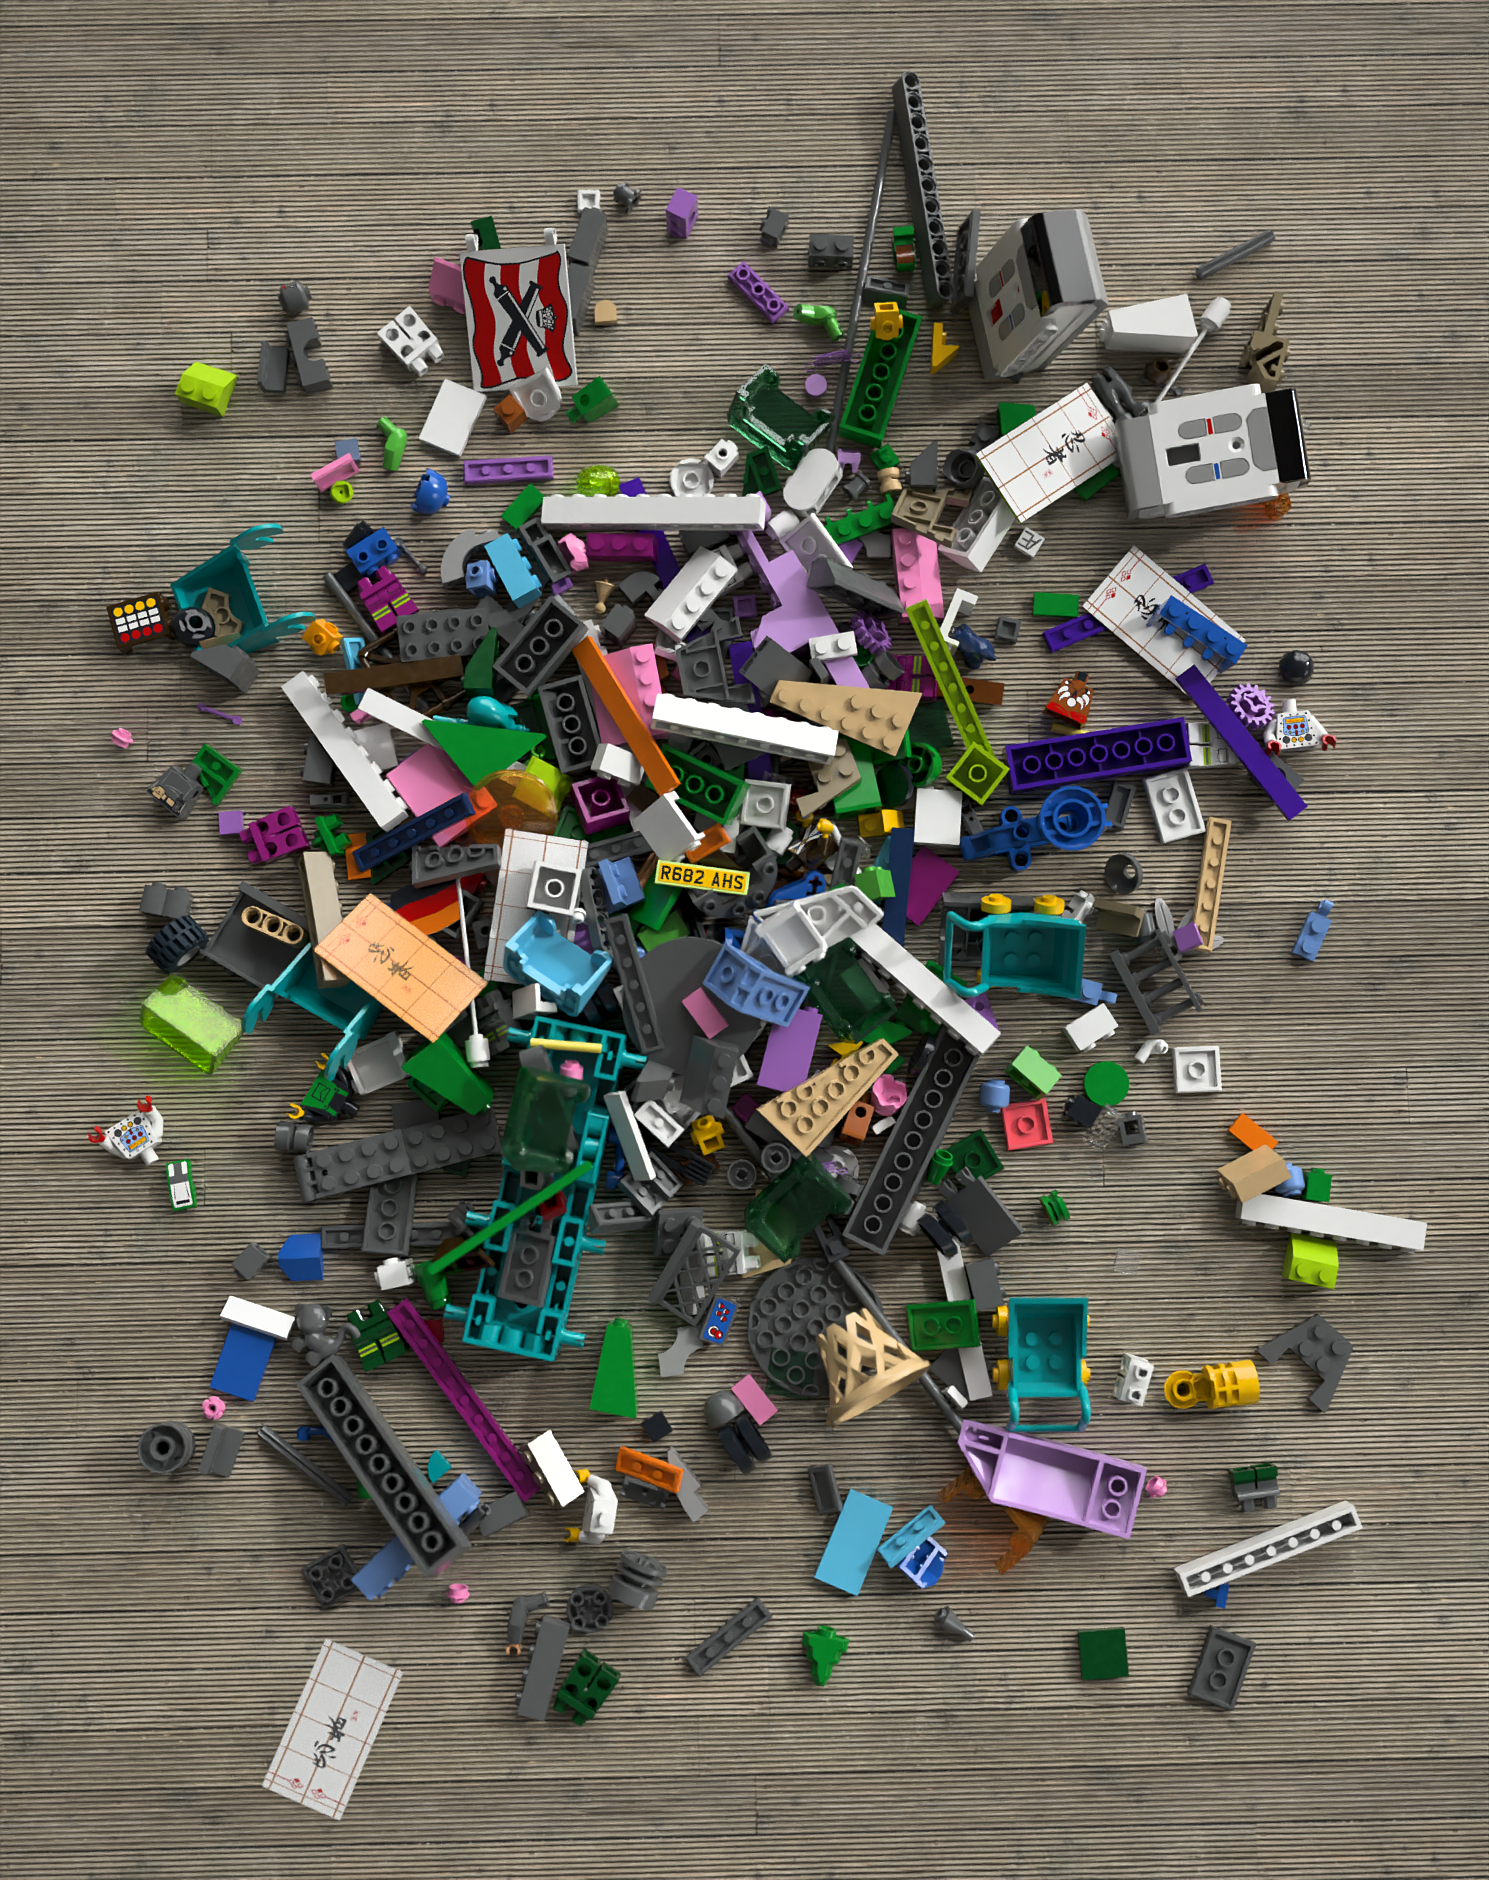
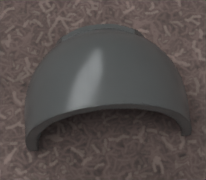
(722, 1408)

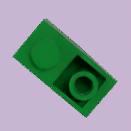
(889, 1032)

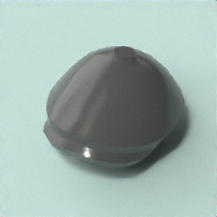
(963, 468)

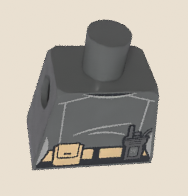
(178, 789)

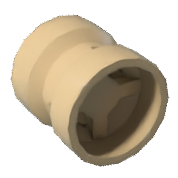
(889, 481)

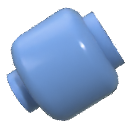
(994, 1095)
(1292, 1186)

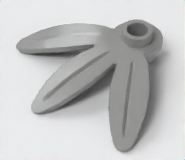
(1165, 922)

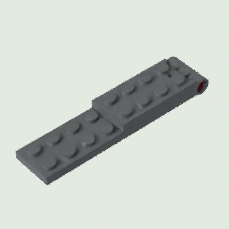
(396, 1154)

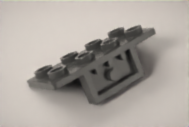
(441, 633)

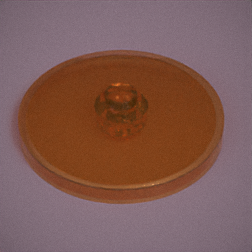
(511, 801)

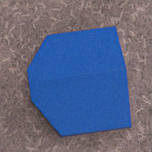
(302, 1257)
(924, 1563)

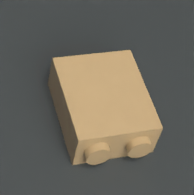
(1253, 1173)

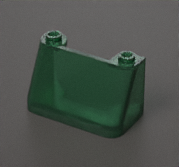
(775, 420)
(846, 993)
(542, 1120)
(794, 1206)

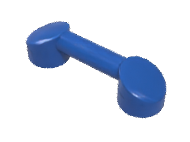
(615, 1176)

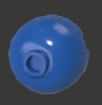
(430, 493)

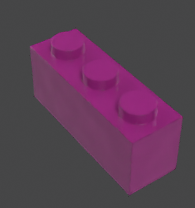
(622, 547)

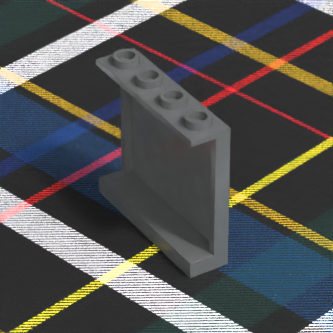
(248, 952)

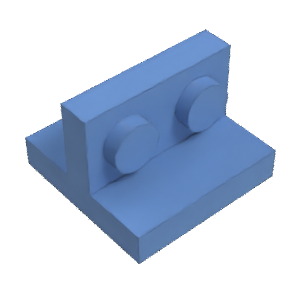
(620, 884)

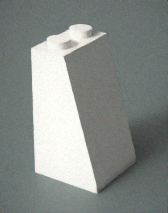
(1151, 327)

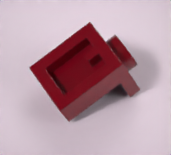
(553, 1206)

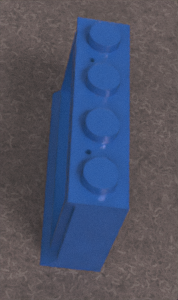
(1199, 629)

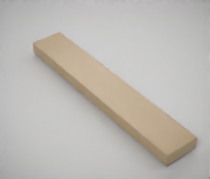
(1210, 880)

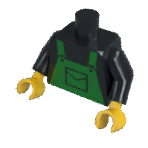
(327, 1098)

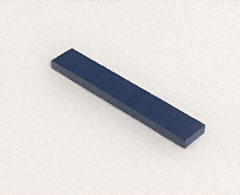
(414, 832)
(900, 867)

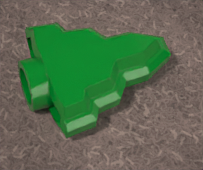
(824, 1652)

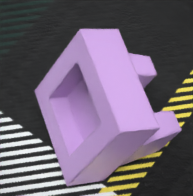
(849, 456)

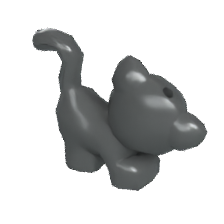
(312, 1322)

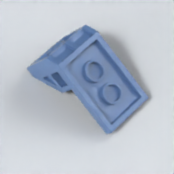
(754, 987)

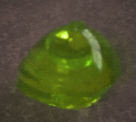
(597, 480)

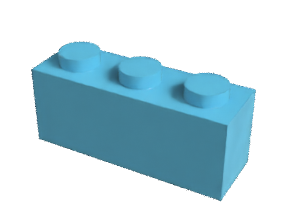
(514, 570)

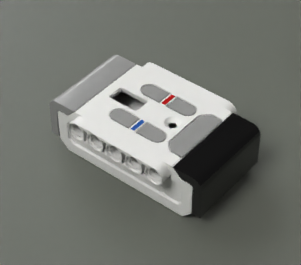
(1212, 452)

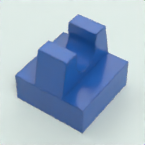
(1219, 1593)

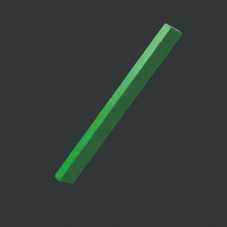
(510, 1218)

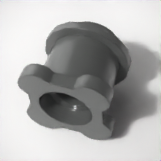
(627, 196)

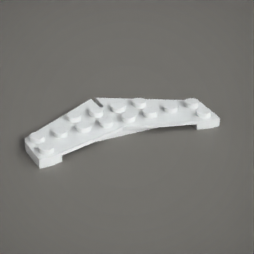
(832, 913)

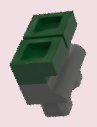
(1253, 1483)

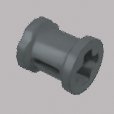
(856, 486)

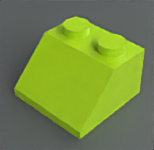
(206, 388)
(977, 773)
(557, 782)
(1311, 1260)

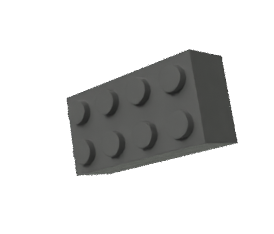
(541, 647)

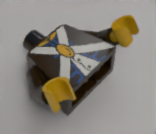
(812, 845)

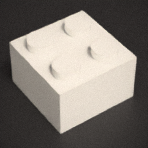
(553, 888)

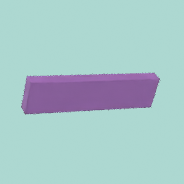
(508, 470)

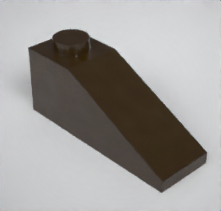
(471, 1261)

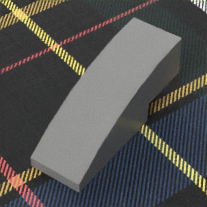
(688, 1496)

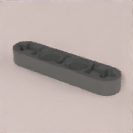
(592, 886)

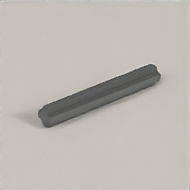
(1235, 254)

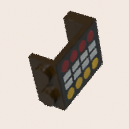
(140, 620)

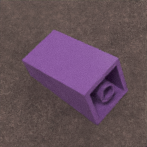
(790, 1051)

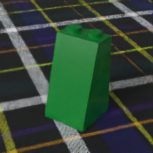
(864, 796)
(447, 1072)
(616, 1375)

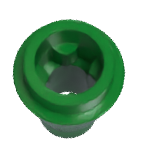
(939, 1165)

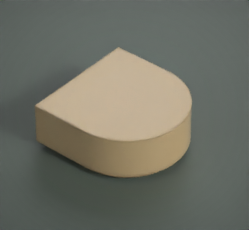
(605, 313)

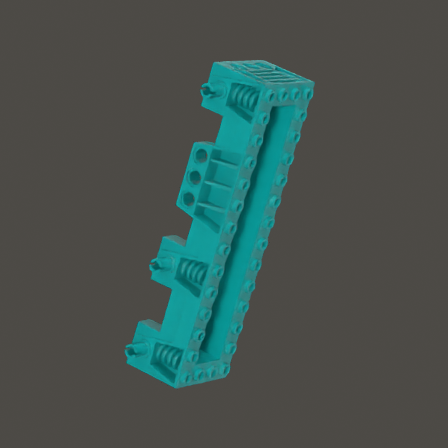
(534, 1329)

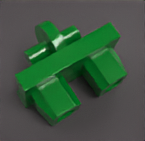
(327, 837)

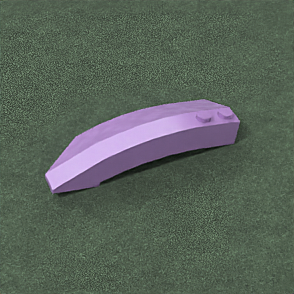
(1054, 1478)

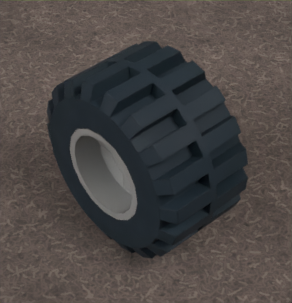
(177, 944)

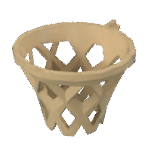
(875, 1390)

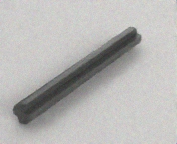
(305, 1465)

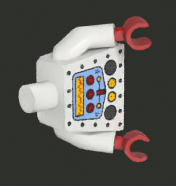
(1295, 731)
(134, 1135)

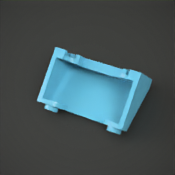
(560, 967)

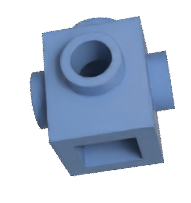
(481, 579)

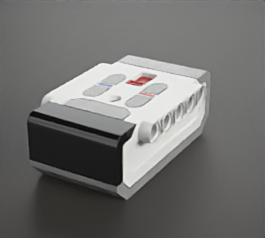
(1035, 292)

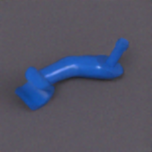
(305, 1432)

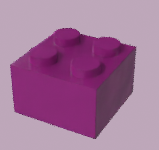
(599, 804)

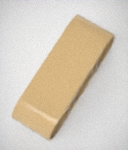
(265, 922)

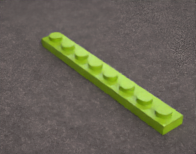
(947, 675)

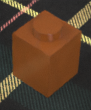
(510, 414)

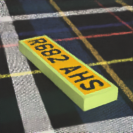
(702, 878)

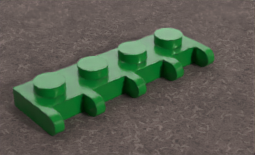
(861, 523)

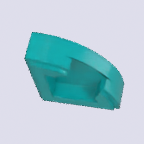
(437, 1466)

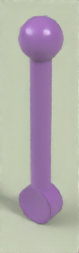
(237, 720)

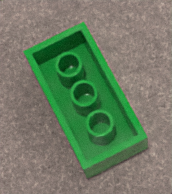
(705, 786)

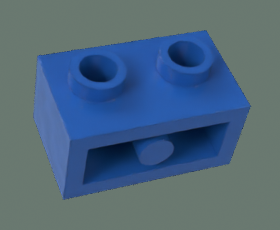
(374, 553)

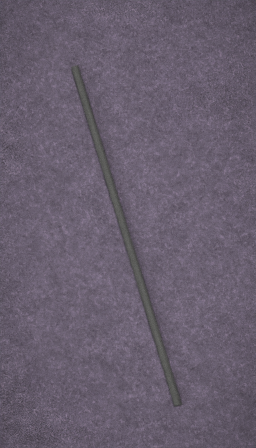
(861, 279)

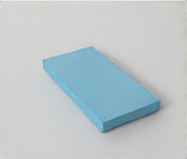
(853, 1542)

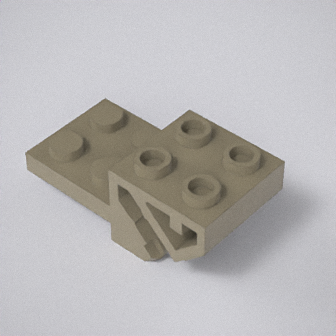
(1265, 350)

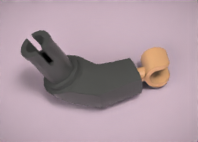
(518, 1615)

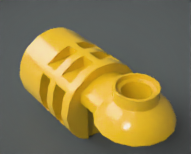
(1216, 1385)

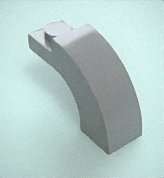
(459, 553)

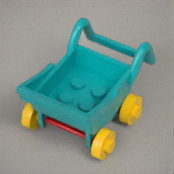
(1023, 949)
(1044, 1355)

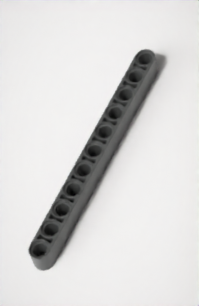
(923, 190)

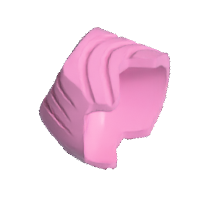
(574, 553)
(888, 1095)

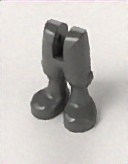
(1117, 390)

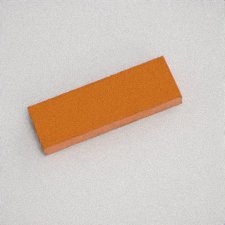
(649, 1469)

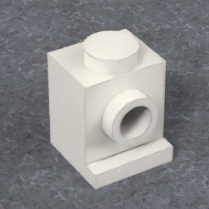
(719, 464)

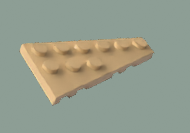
(861, 713)
(819, 1103)

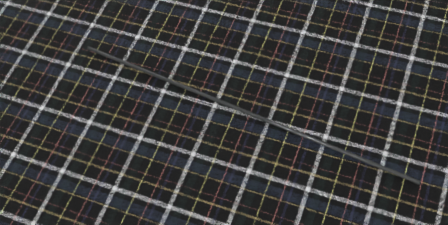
(729, 1116)

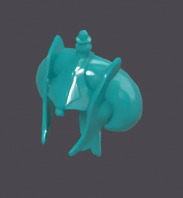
(487, 713)

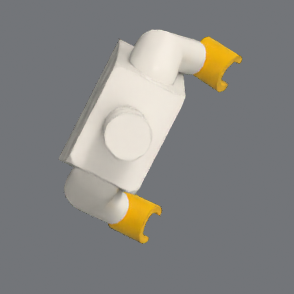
(599, 1510)

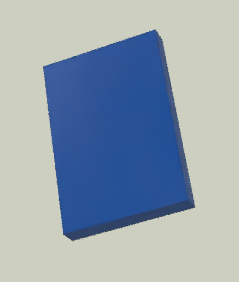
(243, 1362)

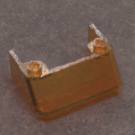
(1029, 1524)

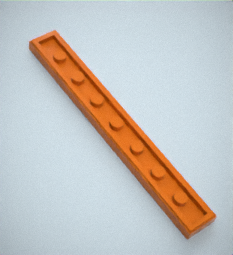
(625, 716)

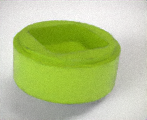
(341, 492)

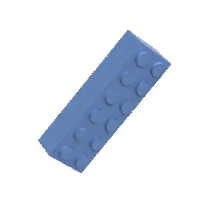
(394, 1559)

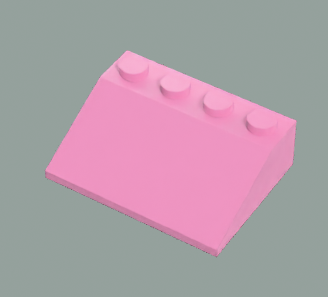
(639, 678)
(428, 781)

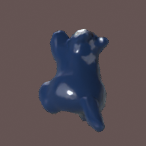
(973, 647)

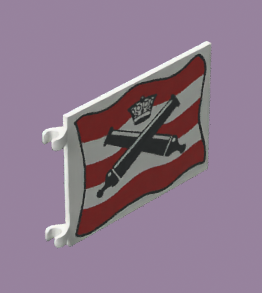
(518, 313)

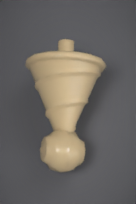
(603, 590)

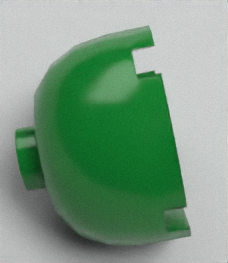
(923, 765)

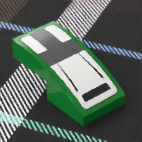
(181, 1185)

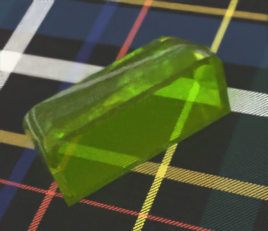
(190, 1024)

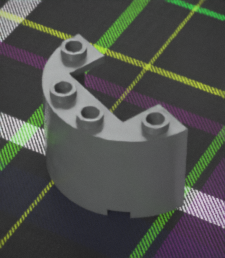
(763, 873)

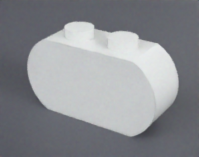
(812, 482)

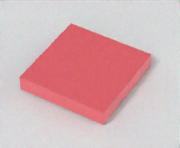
(1026, 1124)

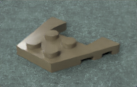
(921, 508)
(829, 779)

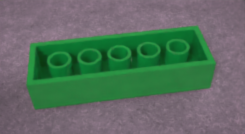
(879, 384)

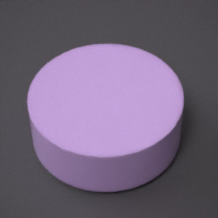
(815, 386)

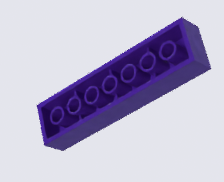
(1097, 755)

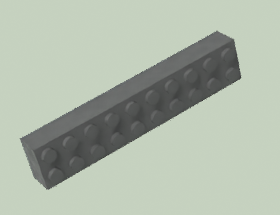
(911, 1144)
(384, 1466)

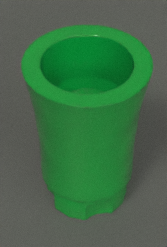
(433, 1286)

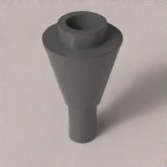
(948, 1621)

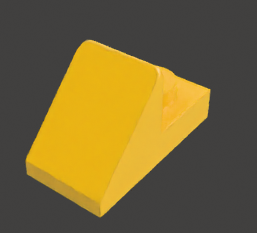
(940, 352)
(880, 823)
(844, 1050)

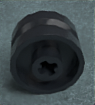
(602, 998)
(947, 1227)
(741, 1446)

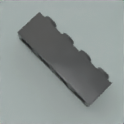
(543, 1669)

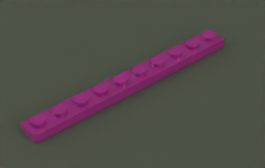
(464, 1398)

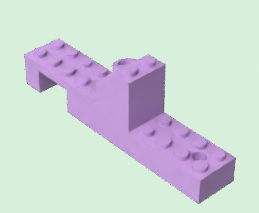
(796, 609)

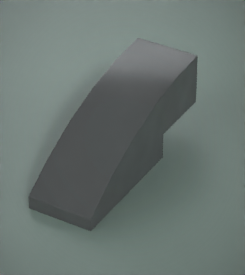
(544, 550)

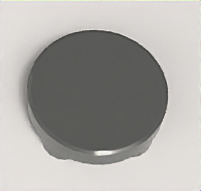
(589, 1608)

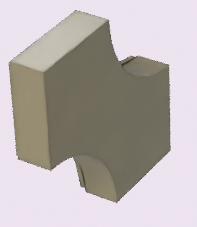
(218, 606)

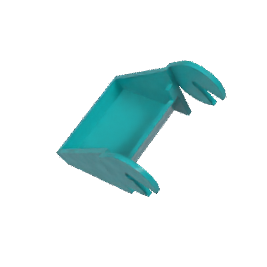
(231, 575)
(345, 1007)

